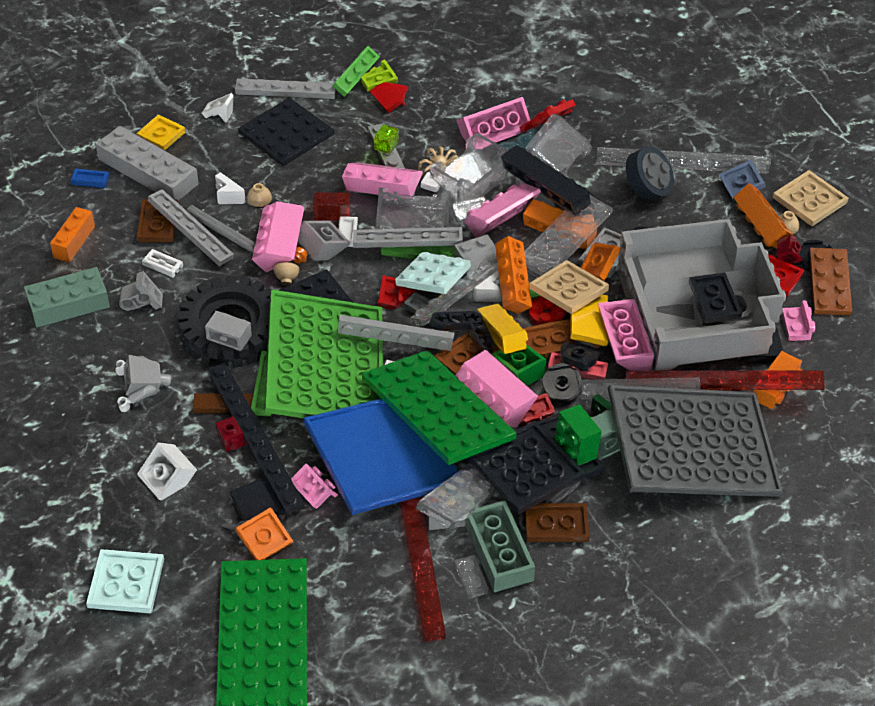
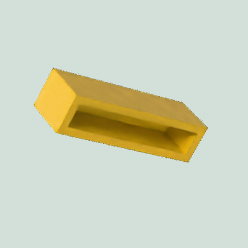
(503, 329)

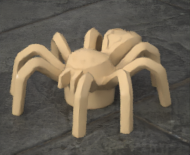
(436, 158)

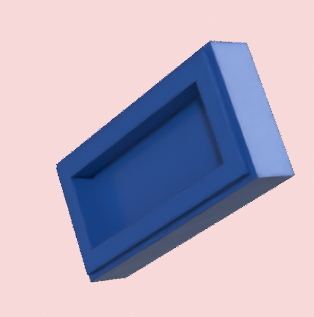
(90, 178)

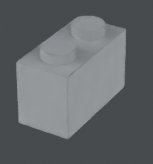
(228, 330)

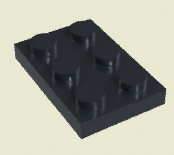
(715, 297)

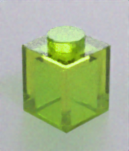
(386, 139)

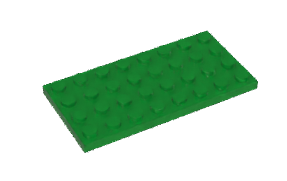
(438, 407)
(263, 633)

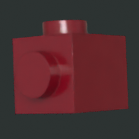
(230, 434)

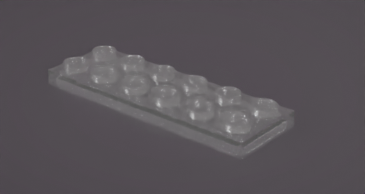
(564, 237)
(457, 497)

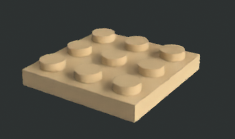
(810, 198)
(569, 286)

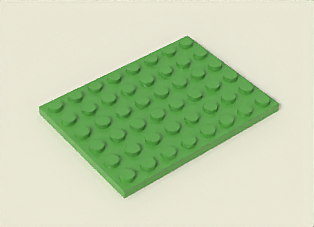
(312, 364)

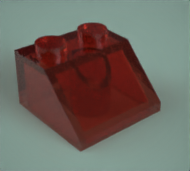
(331, 205)

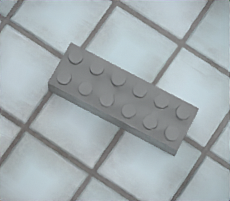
(146, 163)

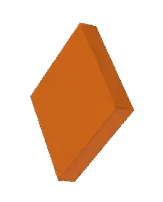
(600, 259)
(264, 535)

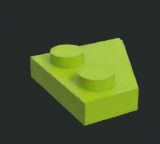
(379, 75)

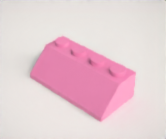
(496, 122)
(371, 177)
(500, 209)
(277, 234)
(627, 334)
(497, 387)

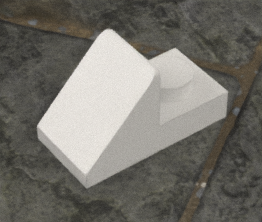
(222, 106)
(228, 191)
(488, 290)

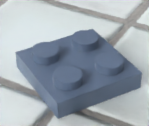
(739, 176)

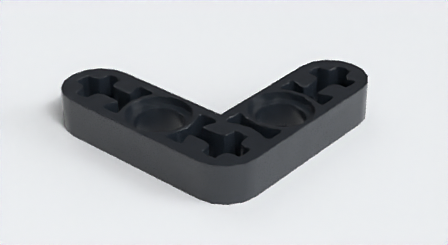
(469, 321)

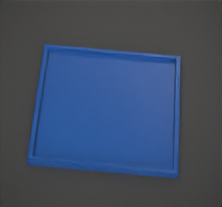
(375, 456)

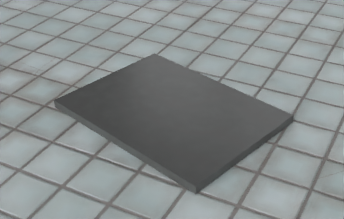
(693, 441)

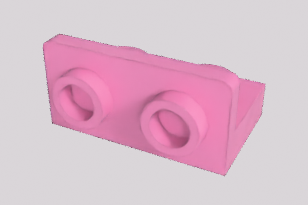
(798, 322)
(312, 485)

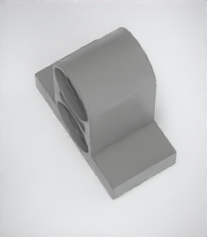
(140, 294)

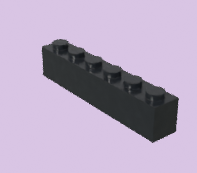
(550, 181)

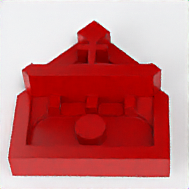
(389, 95)
(391, 295)
(541, 409)

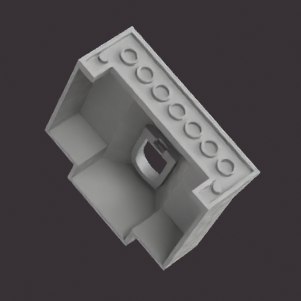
(656, 273)

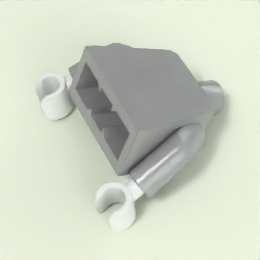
(141, 379)

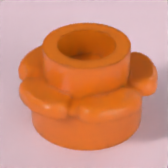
(300, 255)

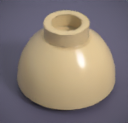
(259, 195)
(790, 221)
(286, 272)

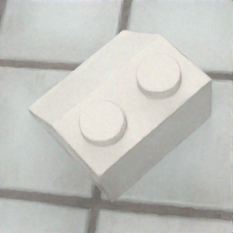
(166, 470)

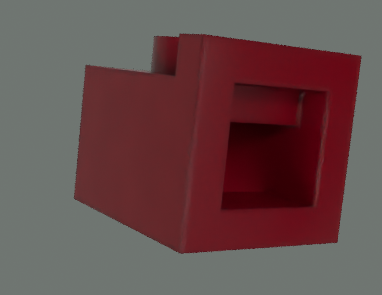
(789, 249)

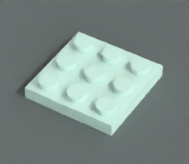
(433, 273)
(125, 581)

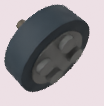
(649, 173)

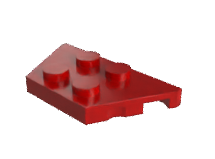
(541, 118)

